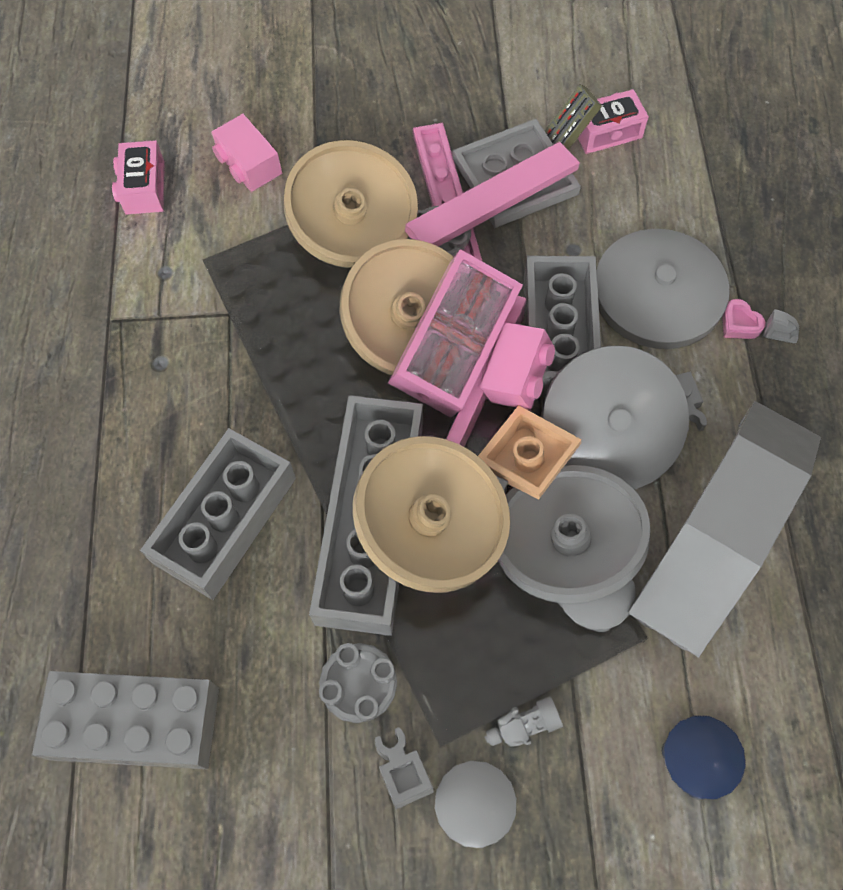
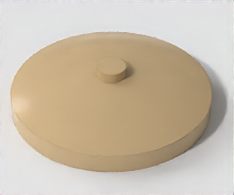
(348, 200)
(388, 297)
(431, 514)

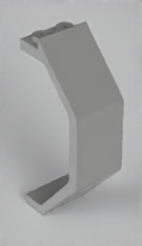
(729, 530)

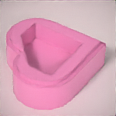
(741, 322)

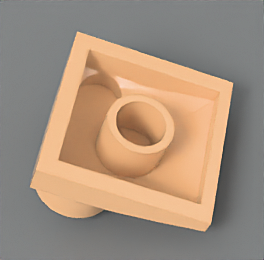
(529, 451)

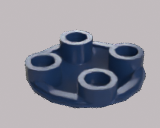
(704, 757)

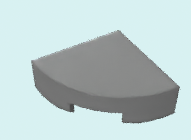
(781, 327)

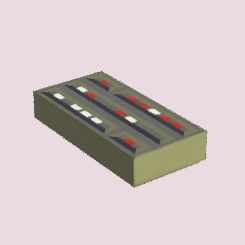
(573, 117)

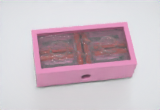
(455, 334)

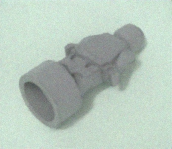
(517, 726)

